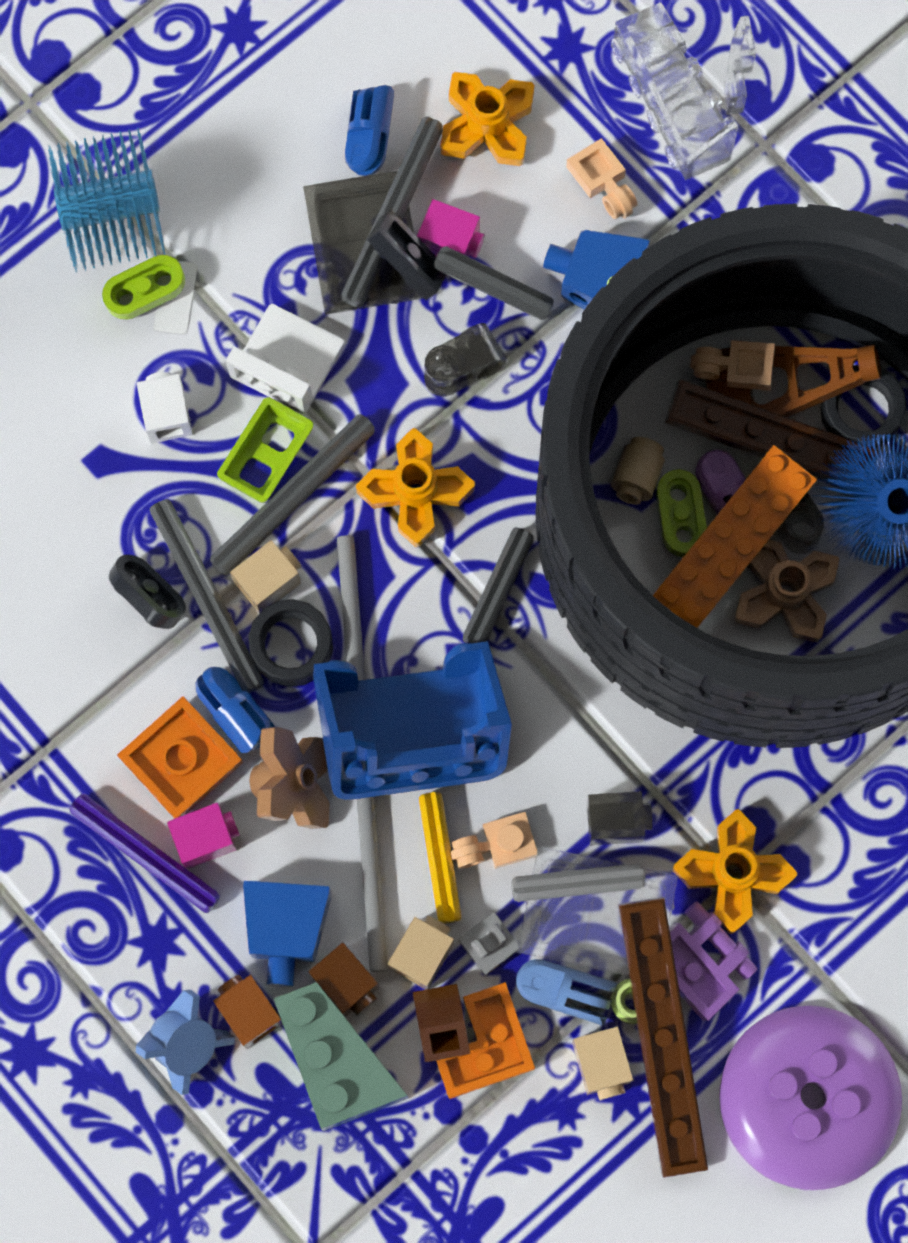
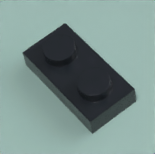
(407, 254)

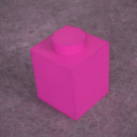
(451, 228)
(203, 835)

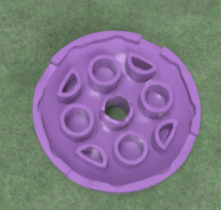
(765, 1106)

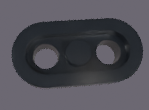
(147, 591)

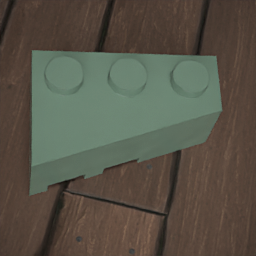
(334, 1061)

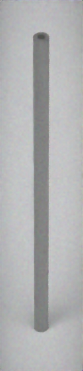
(365, 806)

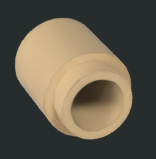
(638, 470)

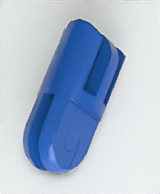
(369, 129)
(232, 708)

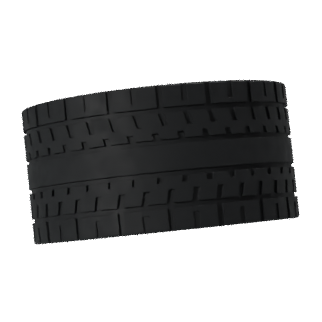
(742, 270)

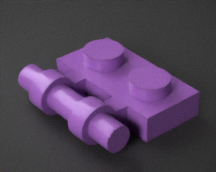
(700, 979)

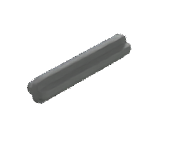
(493, 283)
(498, 586)

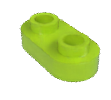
(142, 284)
(682, 514)

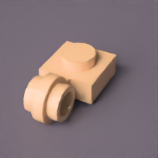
(599, 171)
(747, 366)
(507, 841)

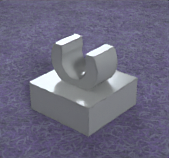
(489, 944)

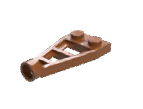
(790, 358)

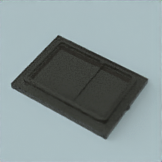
(339, 225)

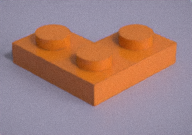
(499, 1047)

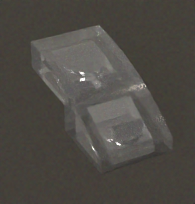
(740, 61)

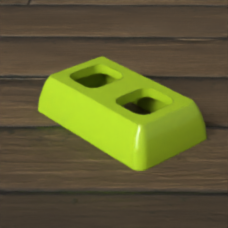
(251, 447)

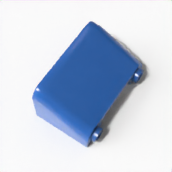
(413, 726)

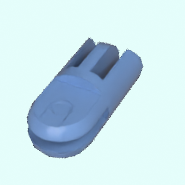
(551, 985)

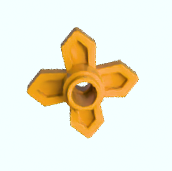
(487, 118)
(392, 487)
(735, 848)

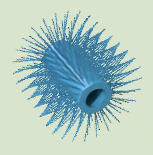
(105, 200)

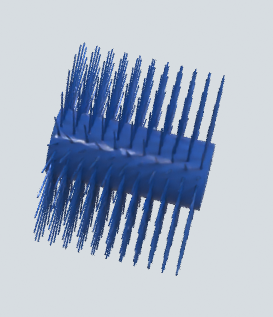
(877, 501)

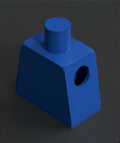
(591, 263)
(284, 925)

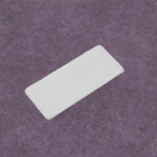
(175, 313)

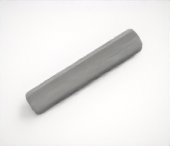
(578, 882)

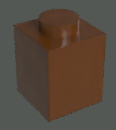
(345, 981)
(441, 1023)

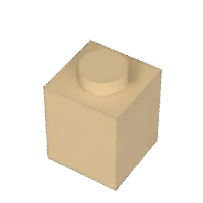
(267, 575)
(422, 951)
(603, 1063)

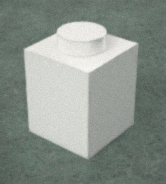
(164, 407)

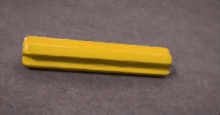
(439, 857)

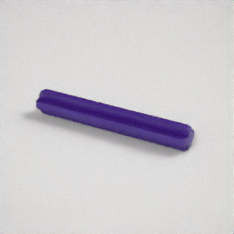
(144, 853)

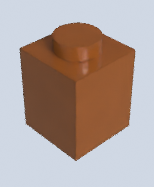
(247, 1010)

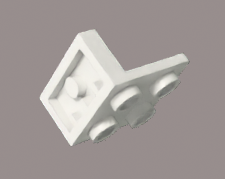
(285, 358)

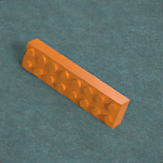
(734, 537)

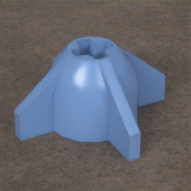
(182, 1041)

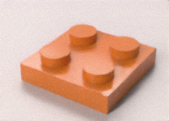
(180, 758)

